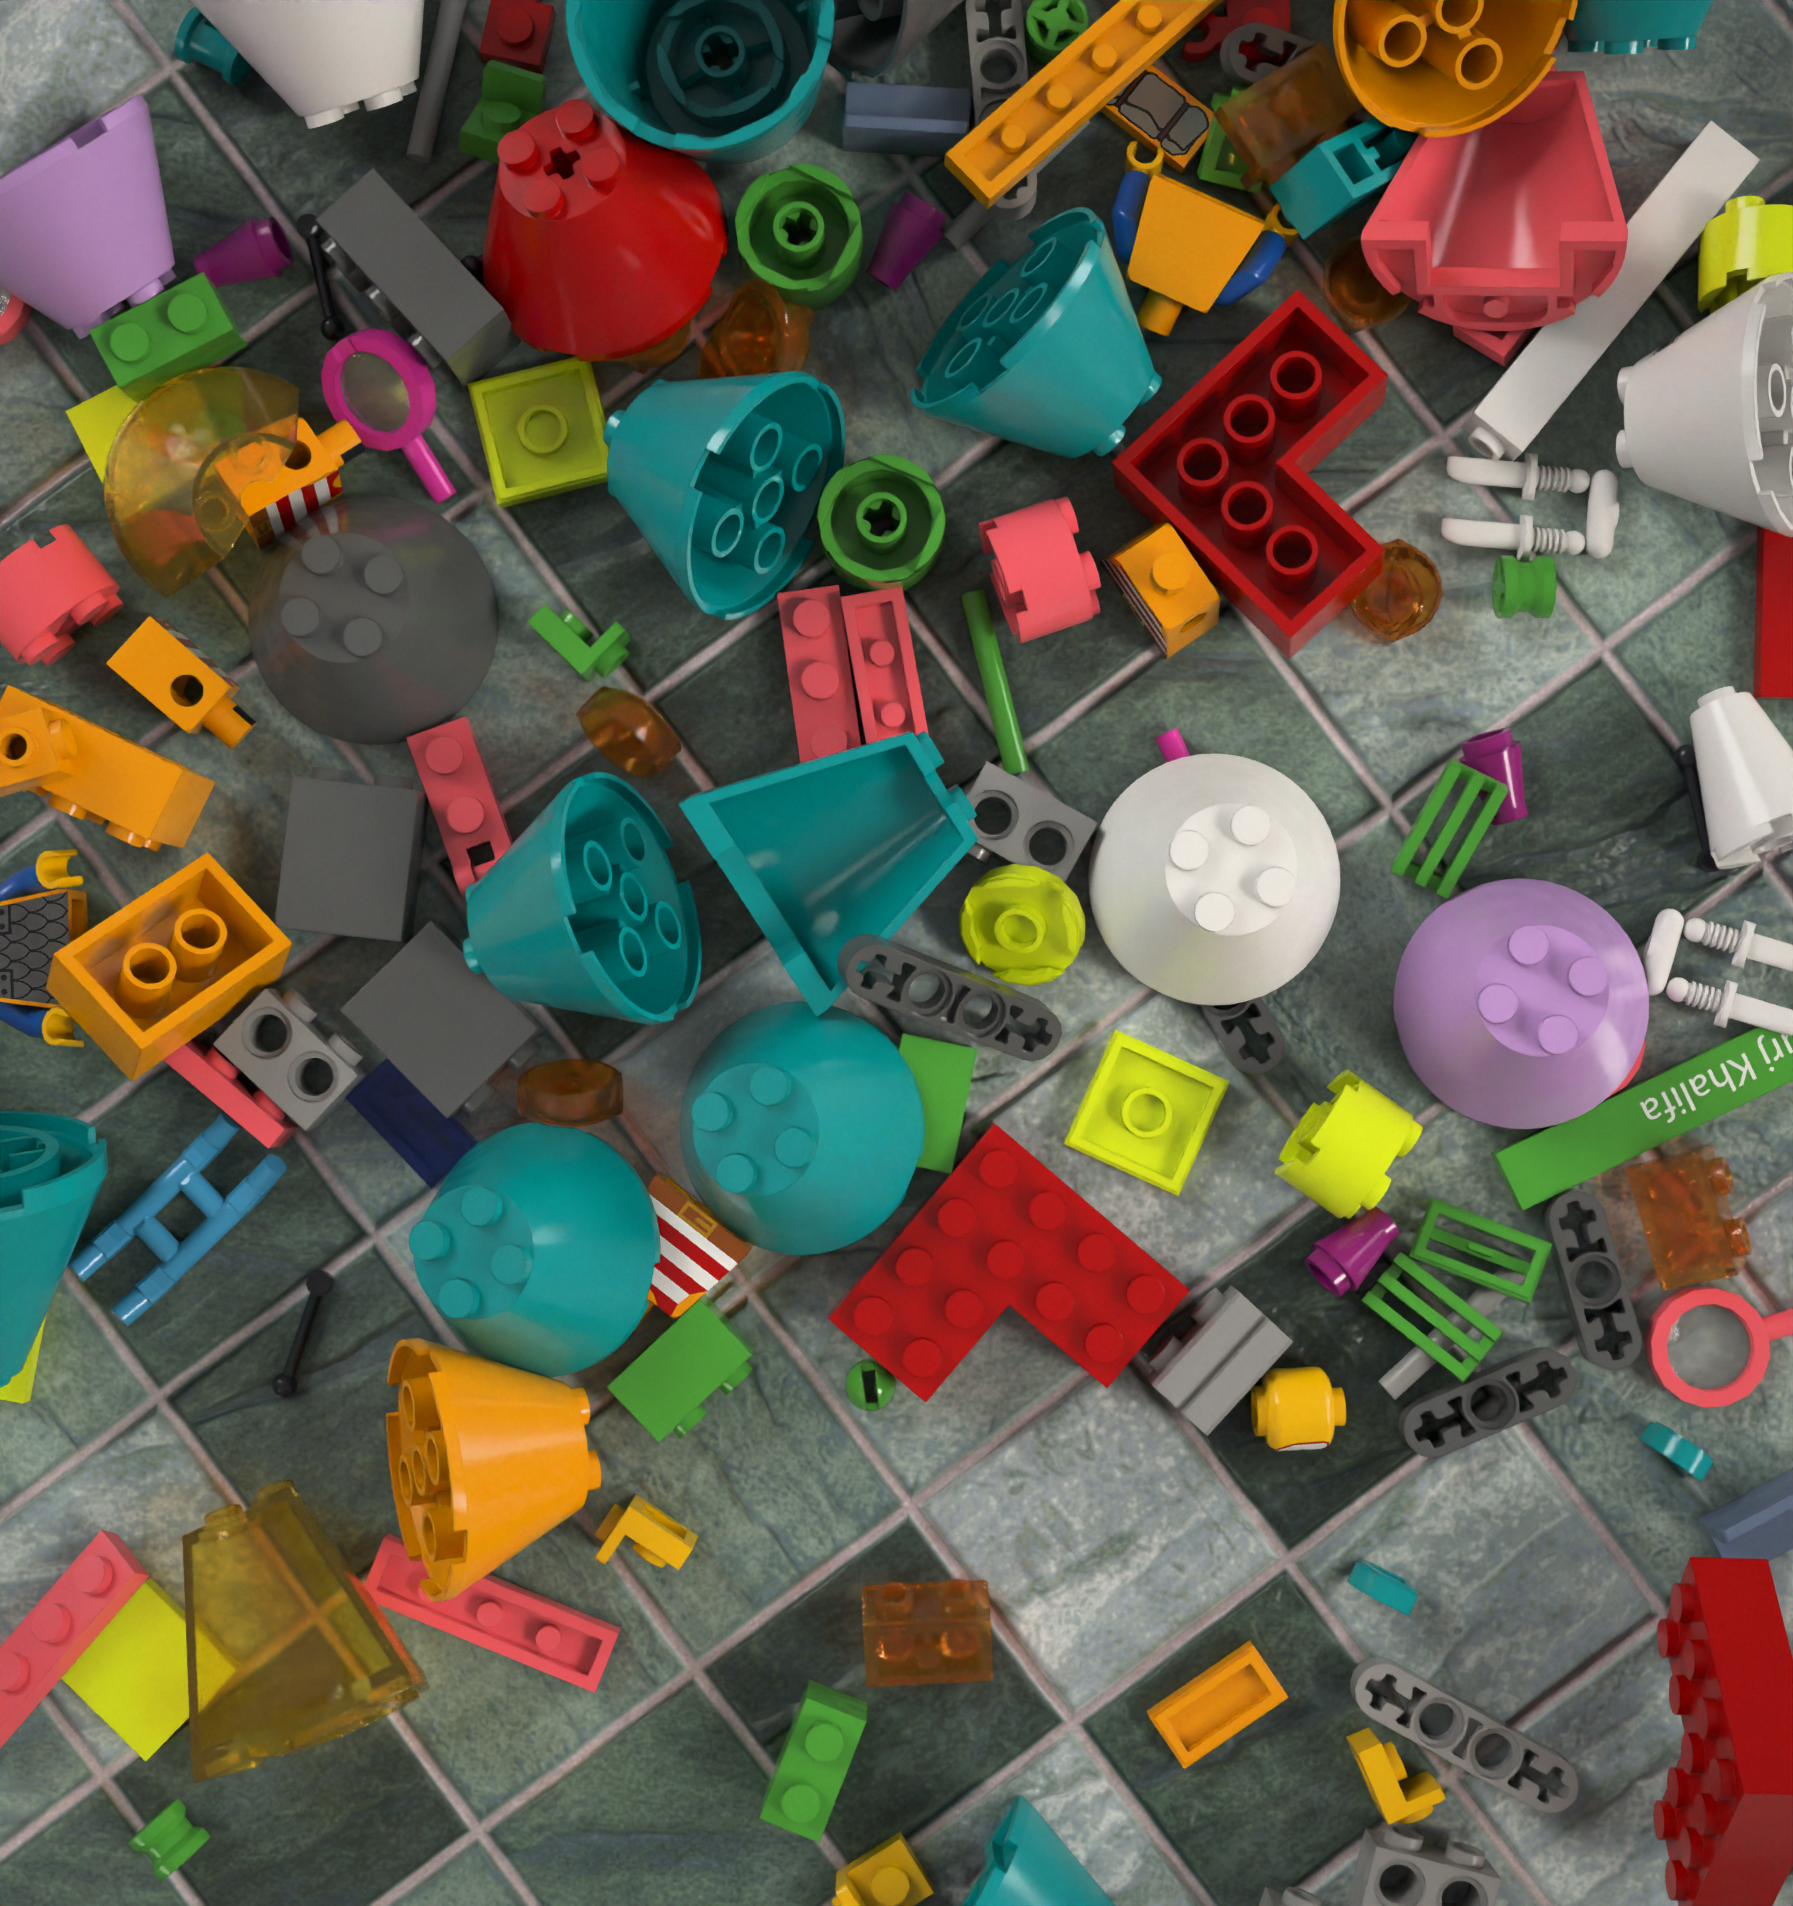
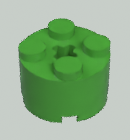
(796, 202)
(865, 492)

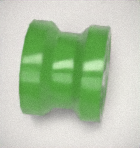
(1056, 18)
(1524, 586)
(169, 1839)

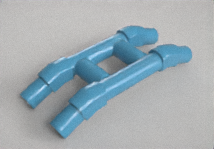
(175, 1256)

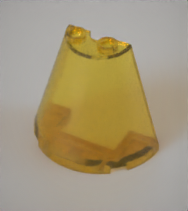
(184, 464)
(281, 1638)

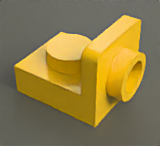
(655, 1534)
(1383, 1770)
(883, 1877)

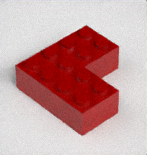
(1235, 468)
(1000, 1238)
(1733, 1785)

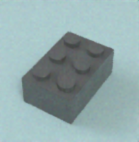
(416, 282)

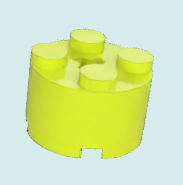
(1743, 249)
(1347, 1146)

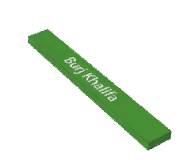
(1646, 1115)

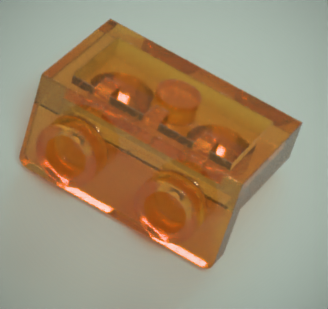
(1287, 115)
(1689, 1217)
(927, 1633)

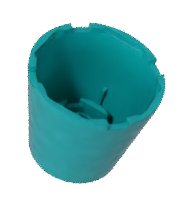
(660, 76)

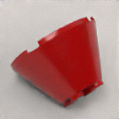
(599, 235)

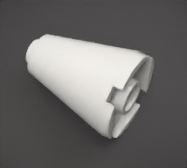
(1742, 778)

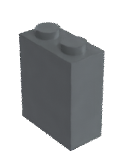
(352, 856)
(444, 1023)

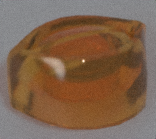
(1355, 293)
(1401, 597)
(628, 731)
(570, 1093)

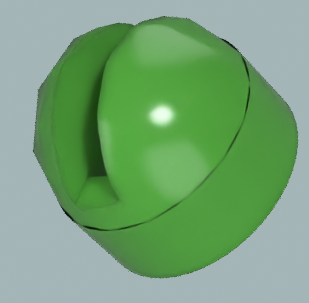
(884, 1385)

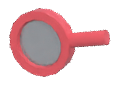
(1711, 1345)

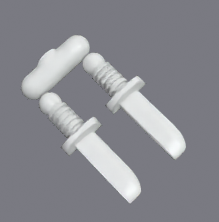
(1601, 511)
(1728, 1004)

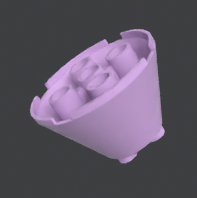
(88, 222)
(1521, 1003)

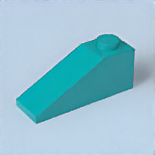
(1341, 176)

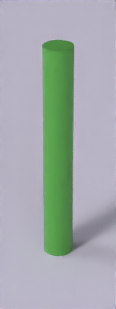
(995, 682)

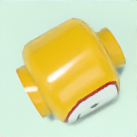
(1297, 1408)

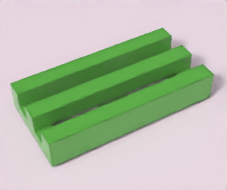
(1425, 873)
(1531, 1271)
(1389, 1282)

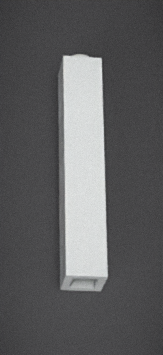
(1570, 347)

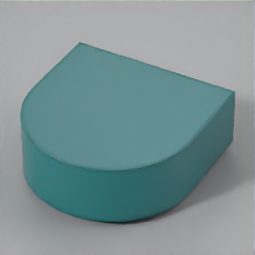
(1677, 1450)
(1383, 1586)

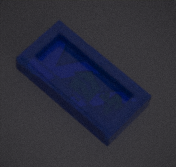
(411, 1123)

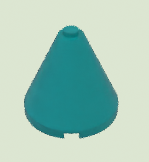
(46, 1194)

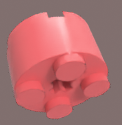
(1038, 569)
(51, 596)

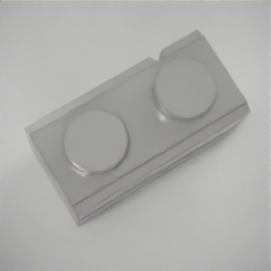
(1216, 1358)

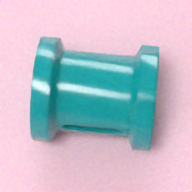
(202, 42)

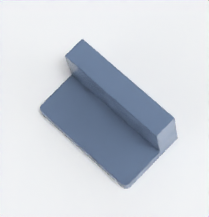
(904, 119)
(1754, 1523)

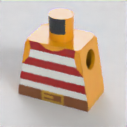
(299, 492)
(1164, 588)
(160, 664)
(693, 1249)

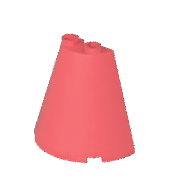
(1504, 218)

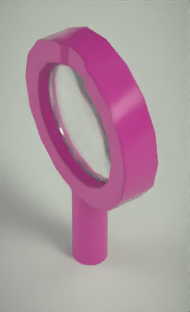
(386, 398)

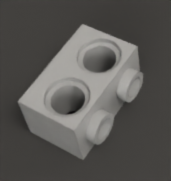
(1029, 814)
(283, 1071)
(1428, 1873)

